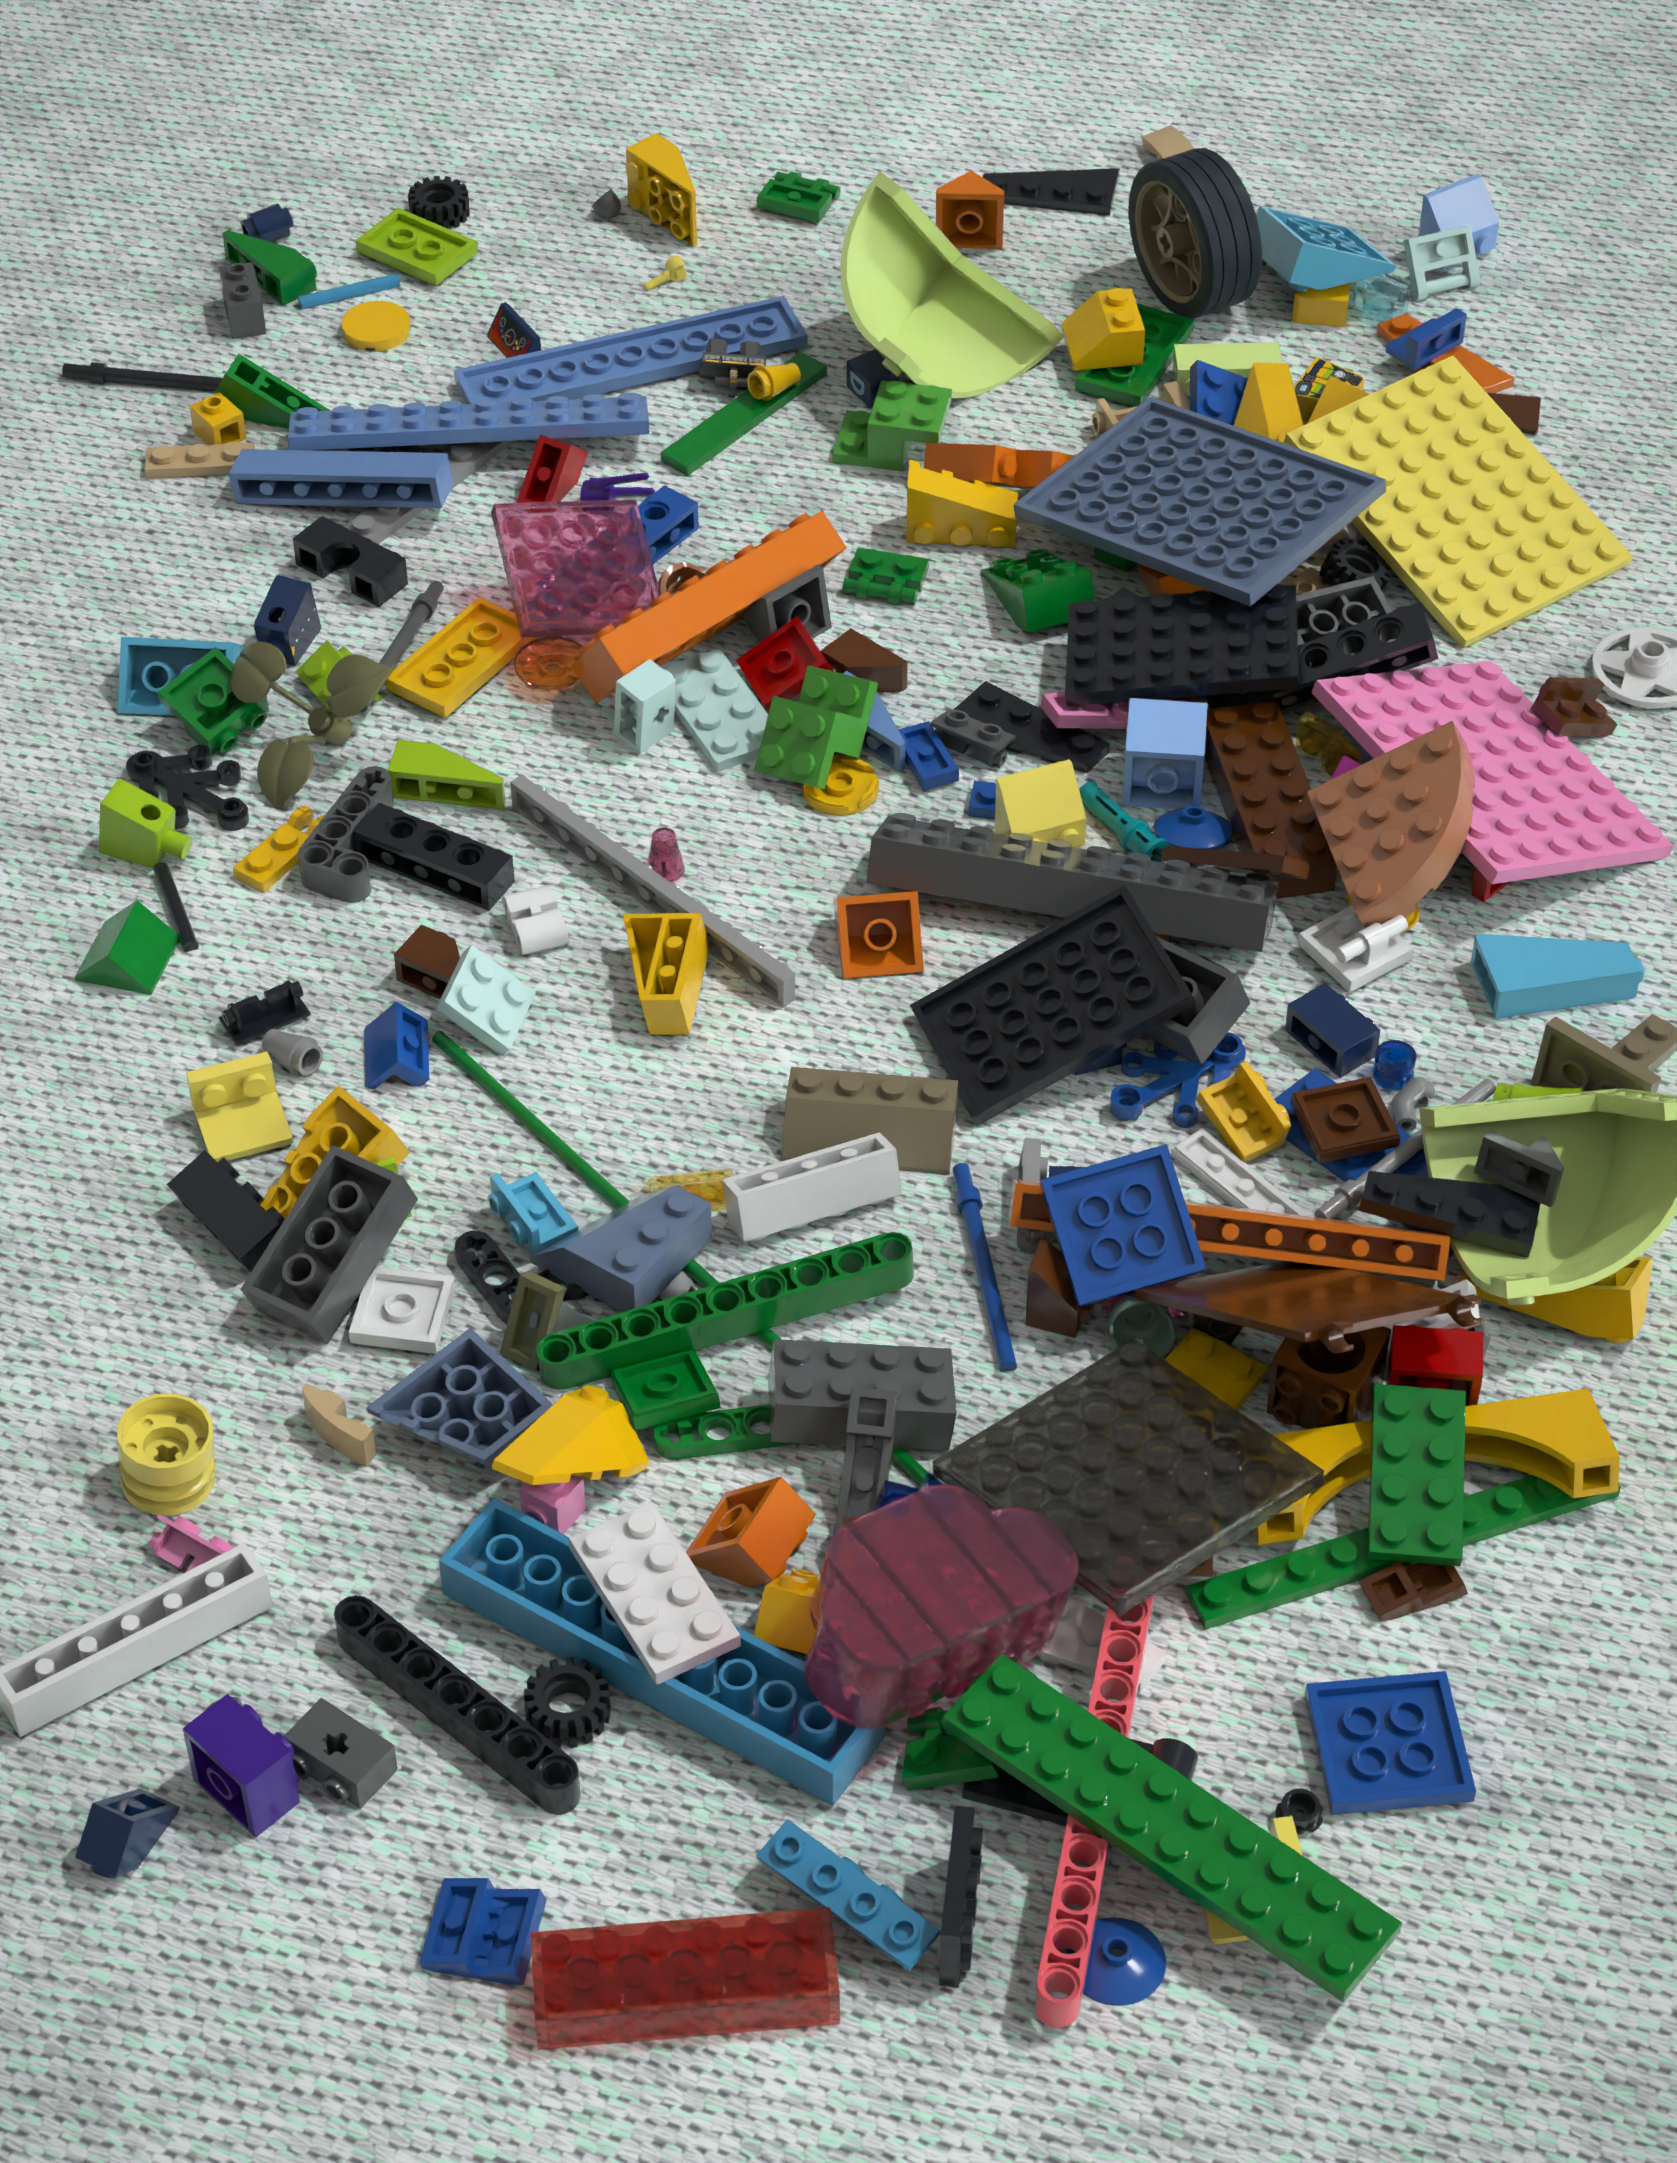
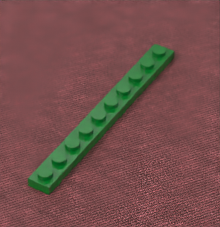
(1345, 1557)

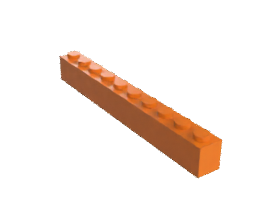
(1283, 1237)

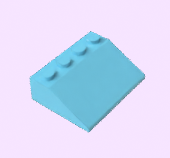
(1316, 251)

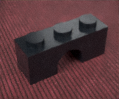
(373, 570)

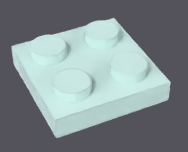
(486, 1000)

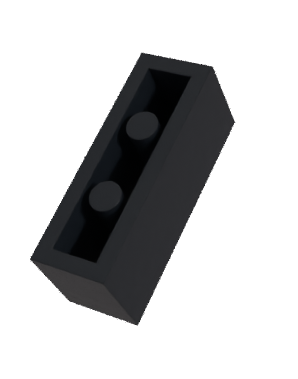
(227, 1207)

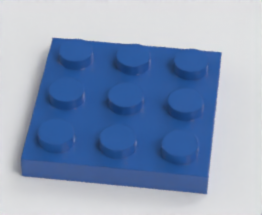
(1122, 1225)
(1389, 1743)

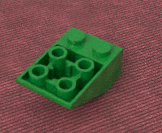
(1039, 588)

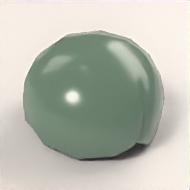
(1142, 1320)

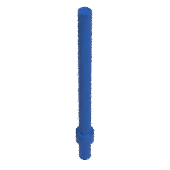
(969, 1204)

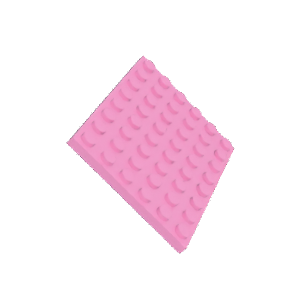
(1534, 793)

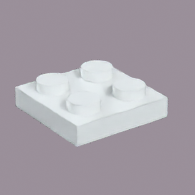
(402, 1310)

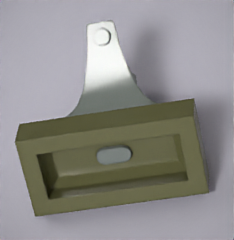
(536, 1313)

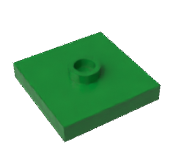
(664, 1389)

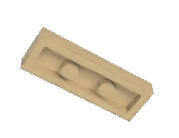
(192, 460)

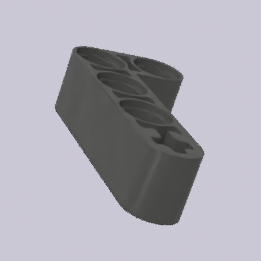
(329, 855)

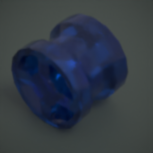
(1394, 1064)

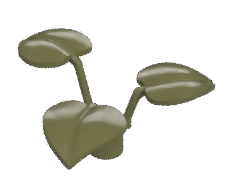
(352, 685)

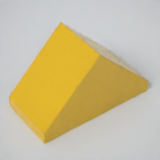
(1322, 306)

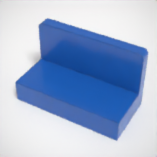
(1429, 340)
(397, 1046)

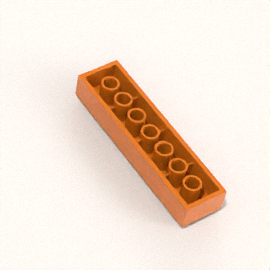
(705, 604)

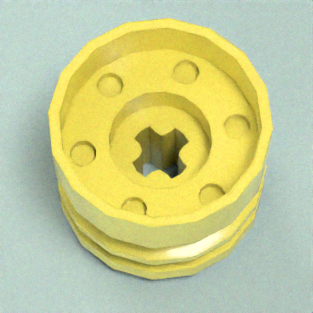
(166, 1454)

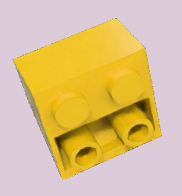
(785, 1611)

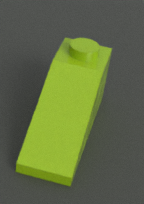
(440, 776)

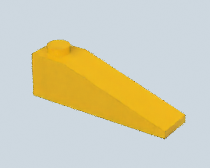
(1269, 402)
(337, 1122)
(1604, 1309)
(578, 1438)

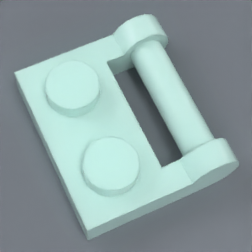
(1438, 251)

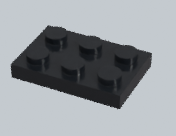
(960, 1897)

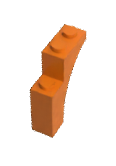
(994, 463)

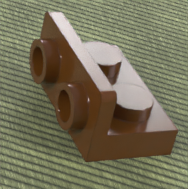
(1572, 707)

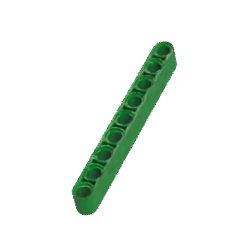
(727, 1310)

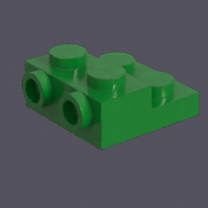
(207, 705)

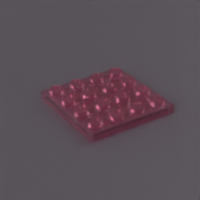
(574, 564)

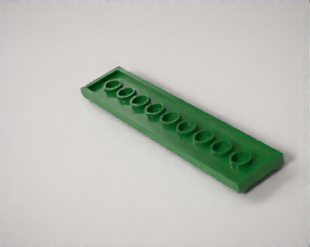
(1173, 1827)

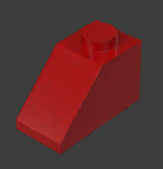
(552, 471)

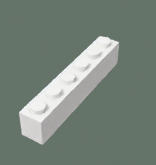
(133, 1639)

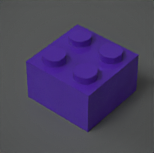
(242, 1764)

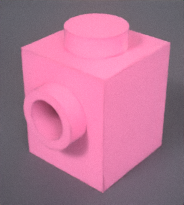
(555, 1503)

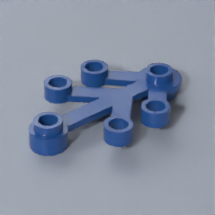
(1177, 1074)

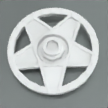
(1644, 666)

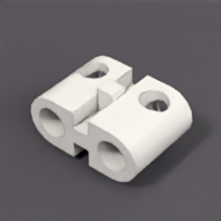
(535, 920)

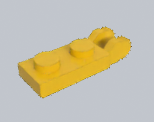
(277, 852)

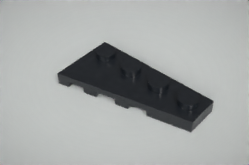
(1062, 190)
(1033, 728)
(1455, 1208)

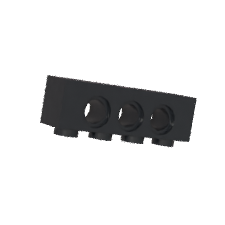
(434, 856)

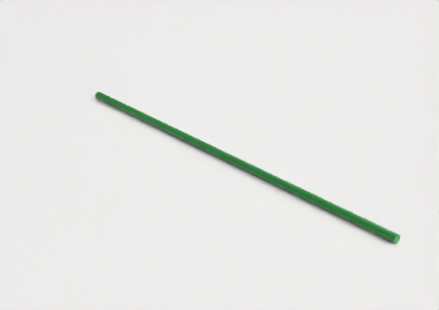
(606, 1190)

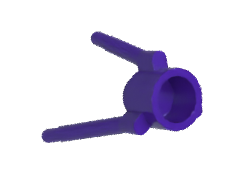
(602, 488)

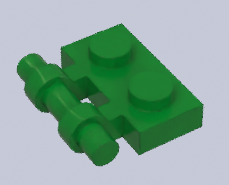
(798, 196)
(886, 576)
(941, 1757)

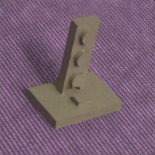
(1579, 1061)

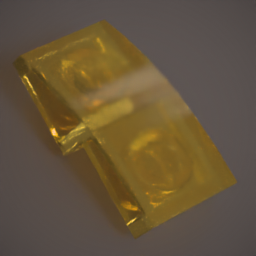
(1325, 741)

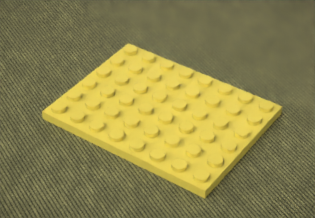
(1467, 504)

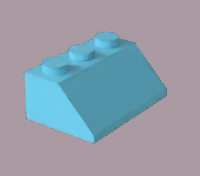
(154, 663)

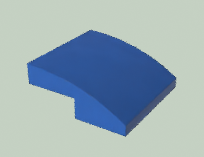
(482, 1931)

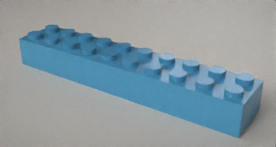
(743, 1700)

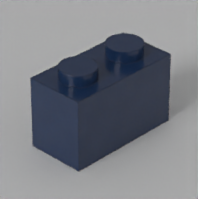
(1332, 1030)

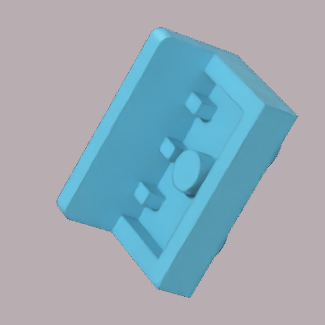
(530, 1211)

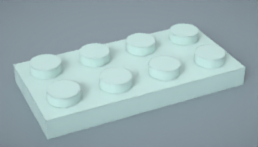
(718, 709)

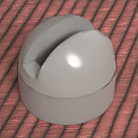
(679, 1285)

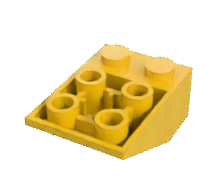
(662, 186)

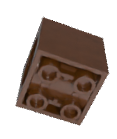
(1323, 1387)

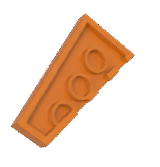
(1486, 374)

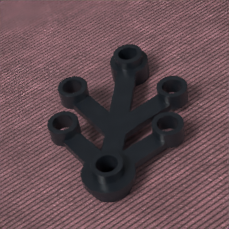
(150, 766)

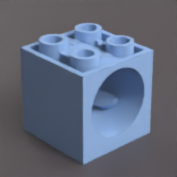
(1164, 754)

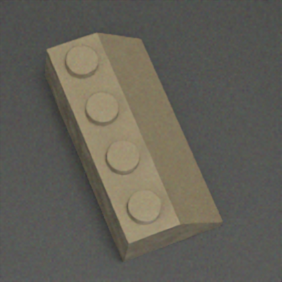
(843, 1106)

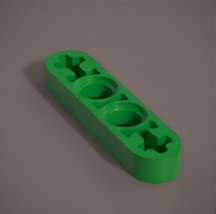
(736, 1421)

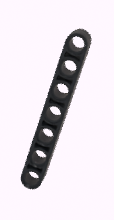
(465, 1722)

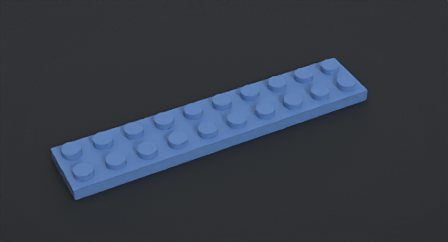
(632, 355)
(468, 423)

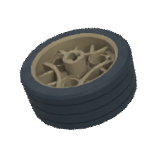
(1195, 232)

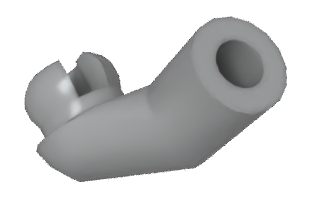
(1414, 1091)

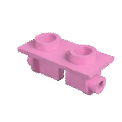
(181, 1541)

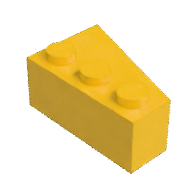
(958, 511)
(668, 967)

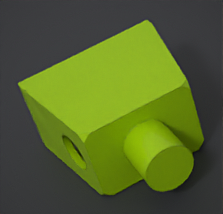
(139, 827)

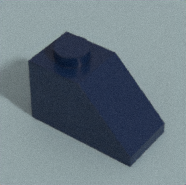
(123, 1831)

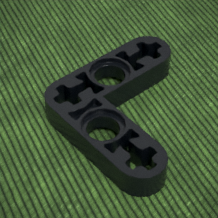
(497, 1263)

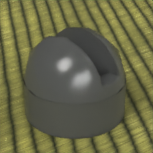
(607, 205)

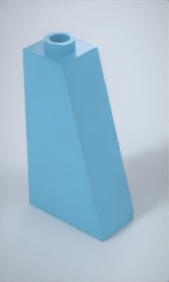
(1551, 973)

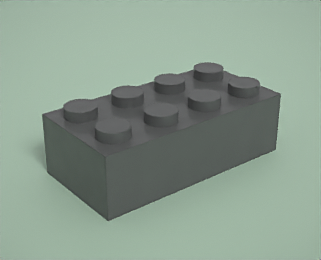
(1218, 1006)
(329, 1244)
(814, 1383)

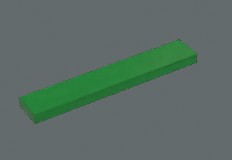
(736, 420)

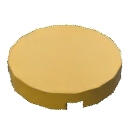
(376, 325)
(843, 795)

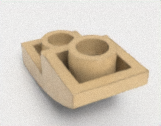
(1166, 142)
(329, 1418)

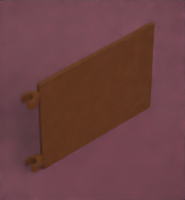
(1309, 1301)

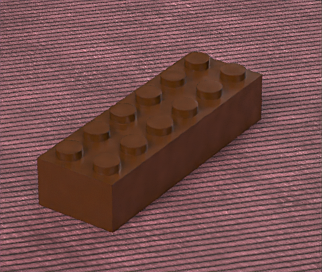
(1267, 792)

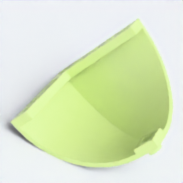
(931, 305)
(1610, 1198)

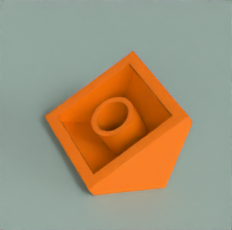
(971, 212)

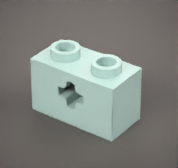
(644, 706)

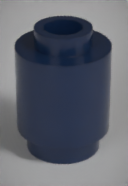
(268, 223)

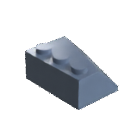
(633, 1249)
(464, 1400)

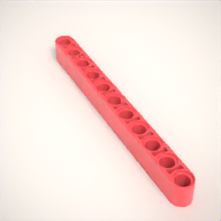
(1084, 1884)

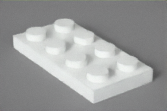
(654, 1593)

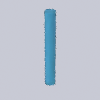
(349, 291)

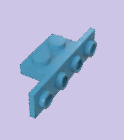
(854, 1898)

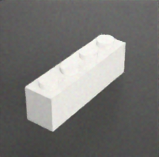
(812, 1187)

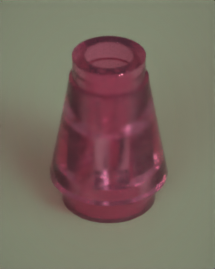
(665, 855)

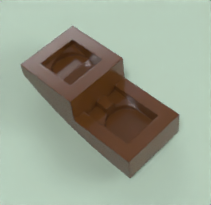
(1403, 1591)

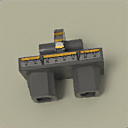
(730, 369)

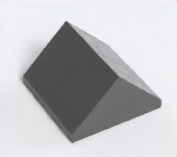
(800, 597)

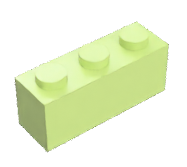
(1228, 356)

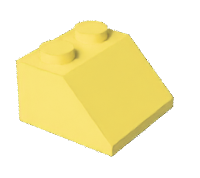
(1041, 804)

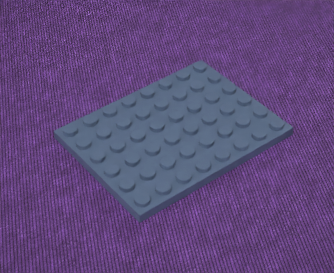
(1200, 500)

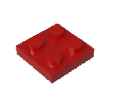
(781, 661)

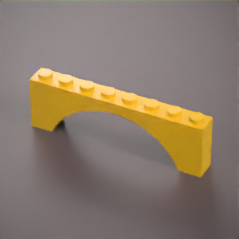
(1543, 1435)

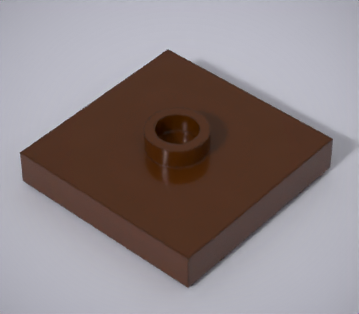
(1345, 1120)

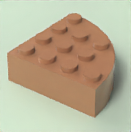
(1399, 822)

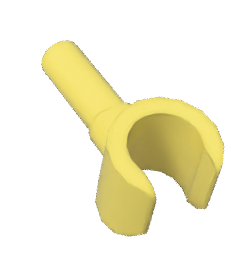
(674, 271)

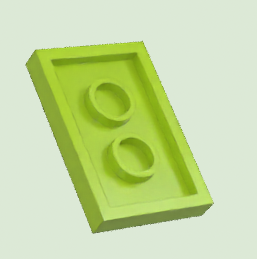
(416, 246)

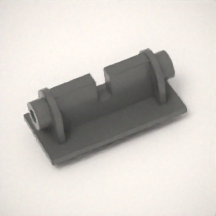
(987, 740)

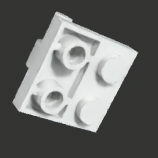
(1353, 952)

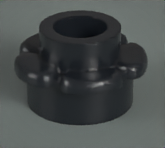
(1305, 1802)

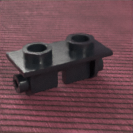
(256, 1017)

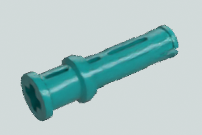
(1132, 833)

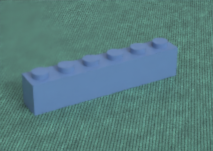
(341, 478)

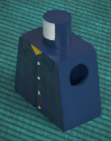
(288, 618)

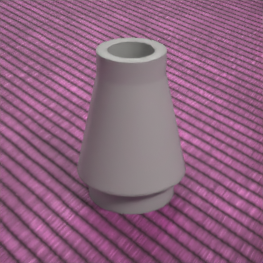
(293, 1051)

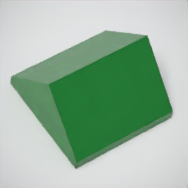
(129, 951)

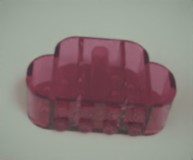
(929, 1600)

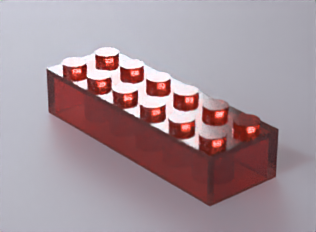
(684, 1978)

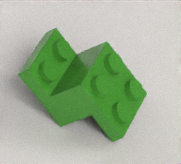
(898, 417)
(825, 720)

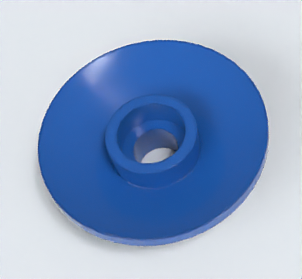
(1193, 828)
(1128, 1977)

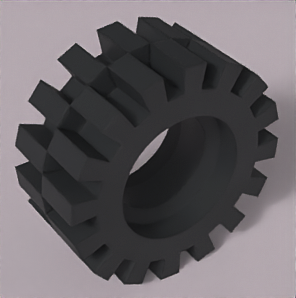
(440, 201)
(1353, 562)
(568, 1680)

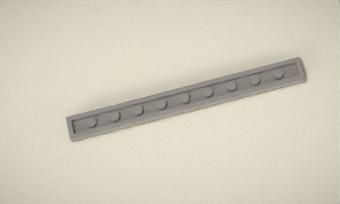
(650, 888)

